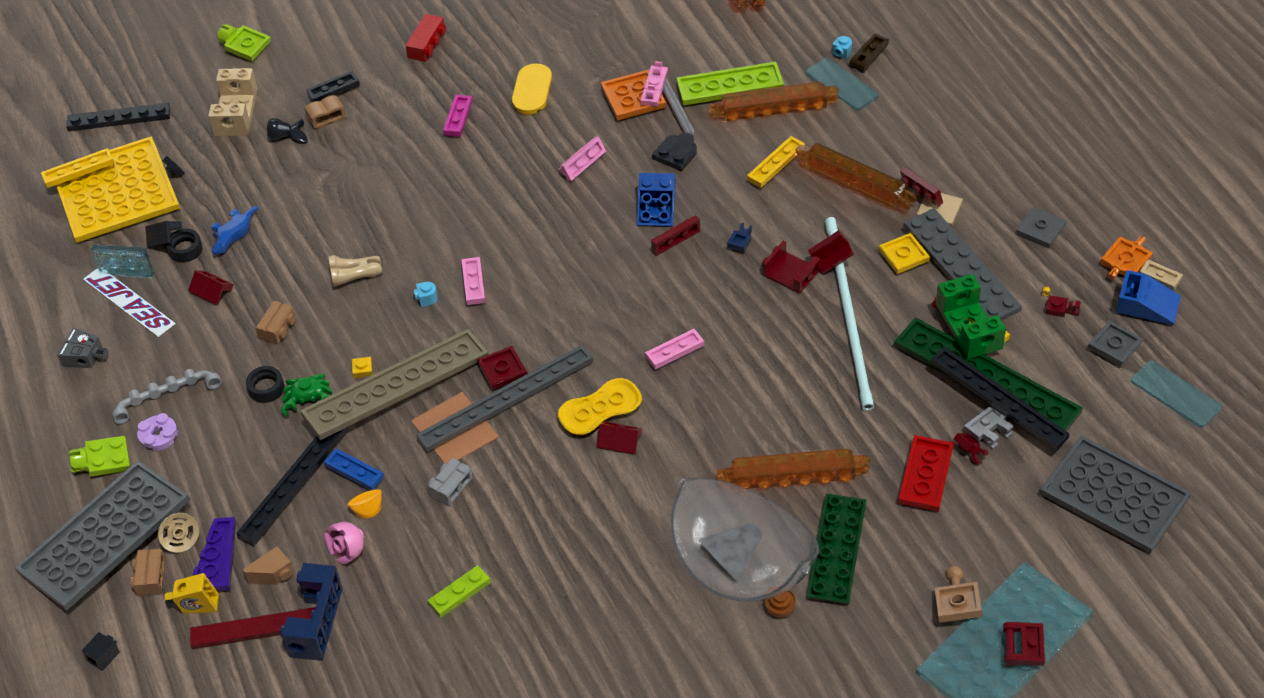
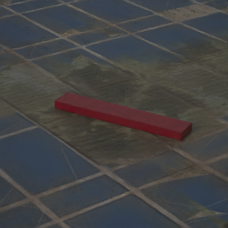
(243, 629)

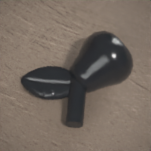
(279, 129)

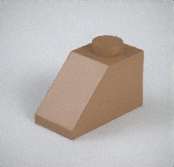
(269, 568)

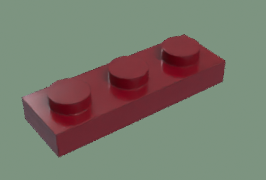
(921, 187)
(675, 235)

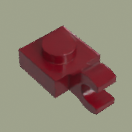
(1059, 306)
(968, 444)

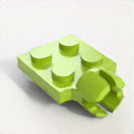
(243, 41)
(101, 456)

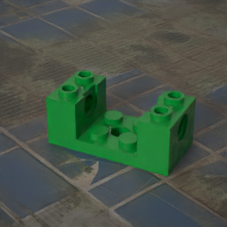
(960, 304)

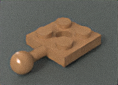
(948, 595)

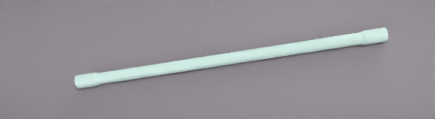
(865, 393)

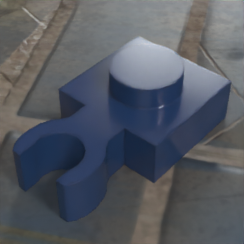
(740, 240)

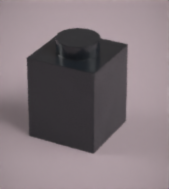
(101, 651)

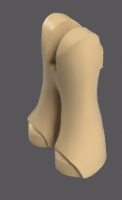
(350, 269)

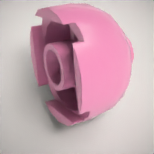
(344, 541)

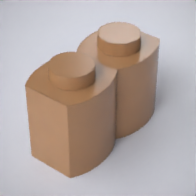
(325, 111)

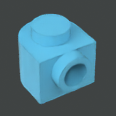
(842, 47)
(426, 293)

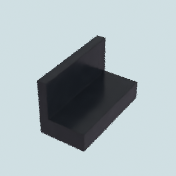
(159, 233)

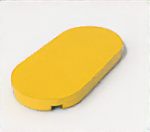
(532, 88)

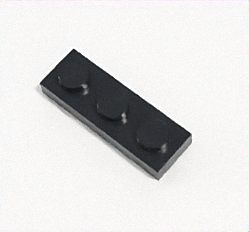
(333, 86)

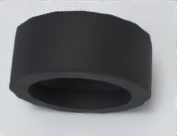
(188, 254)
(259, 374)

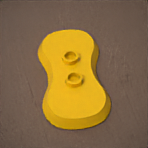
(610, 400)

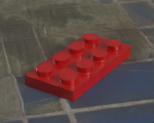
(926, 473)

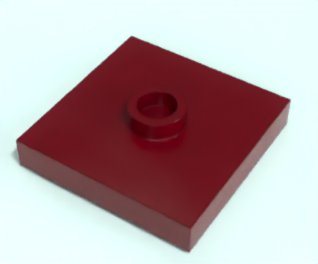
(502, 367)

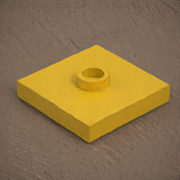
(904, 253)

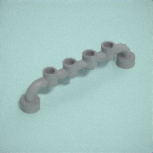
(154, 391)

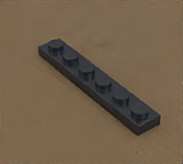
(118, 117)

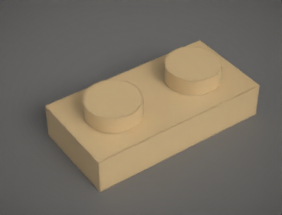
(1162, 274)

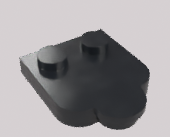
(676, 151)

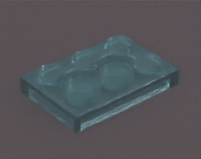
(122, 261)

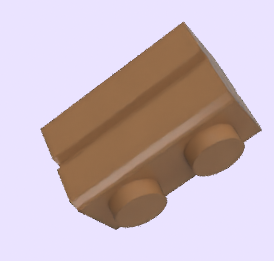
(275, 322)
(148, 572)

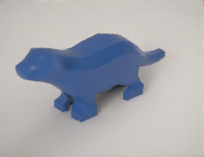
(231, 230)

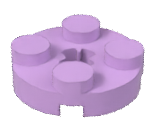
(161, 423)

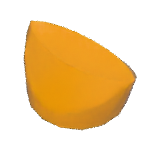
(366, 504)

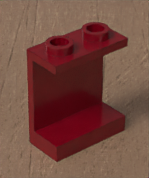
(789, 269)

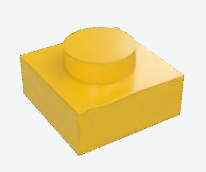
(362, 367)

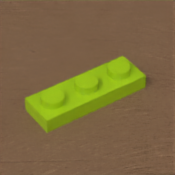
(459, 591)

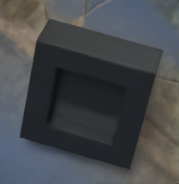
(172, 167)

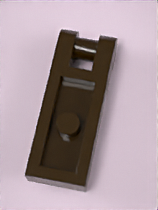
(869, 52)

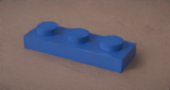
(354, 469)

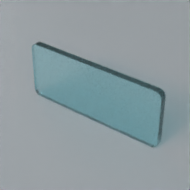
(851, 89)
(1176, 394)

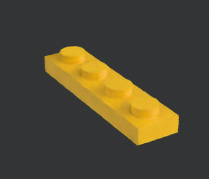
(774, 162)
(77, 168)

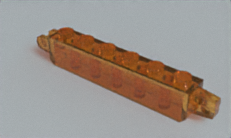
(774, 101)
(856, 176)
(794, 469)

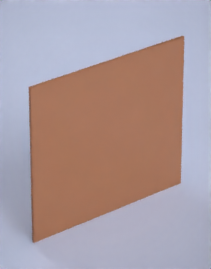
(465, 442)

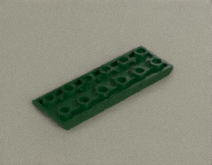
(838, 549)

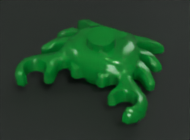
(304, 390)

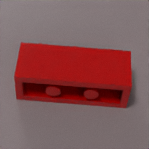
(425, 37)

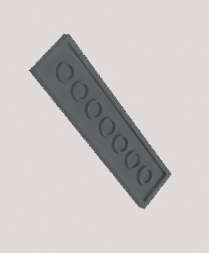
(959, 260)

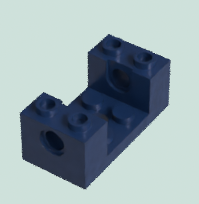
(310, 637)

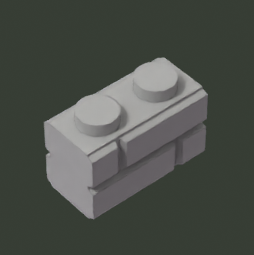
(449, 482)

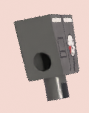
(81, 350)

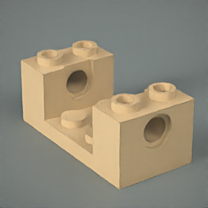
(236, 102)

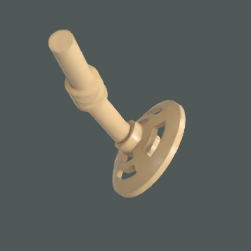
(179, 532)

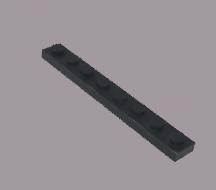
(1000, 398)
(288, 487)

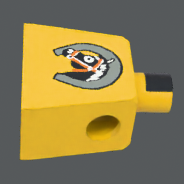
(194, 595)

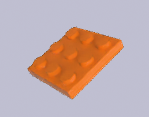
(625, 95)

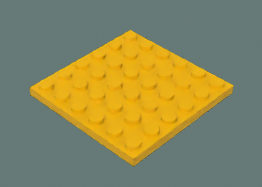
(120, 193)

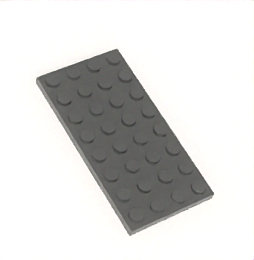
(102, 534)

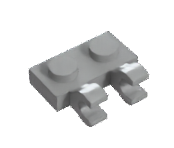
(986, 422)

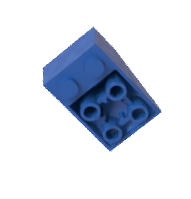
(656, 199)
(1147, 299)

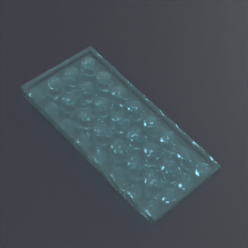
(973, 655)

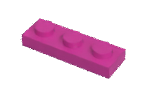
(457, 115)

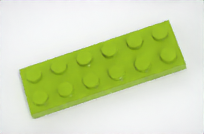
(715, 84)

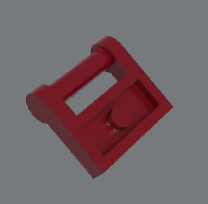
(1031, 644)

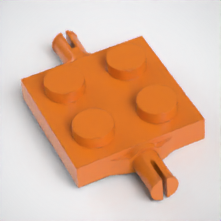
(1126, 256)

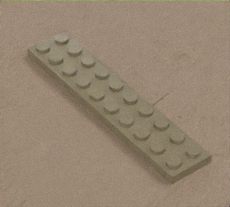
(393, 384)

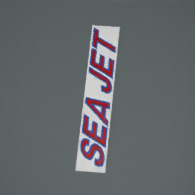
(130, 302)

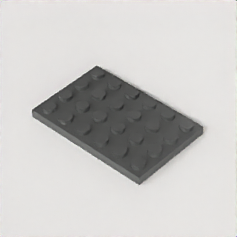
(1115, 494)

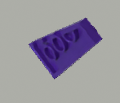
(218, 553)

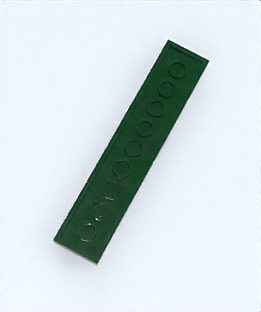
(925, 341)

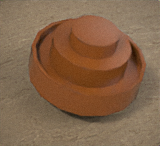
(782, 605)

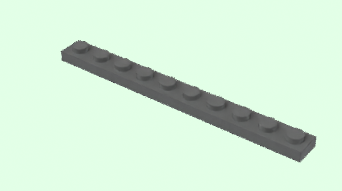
(504, 398)

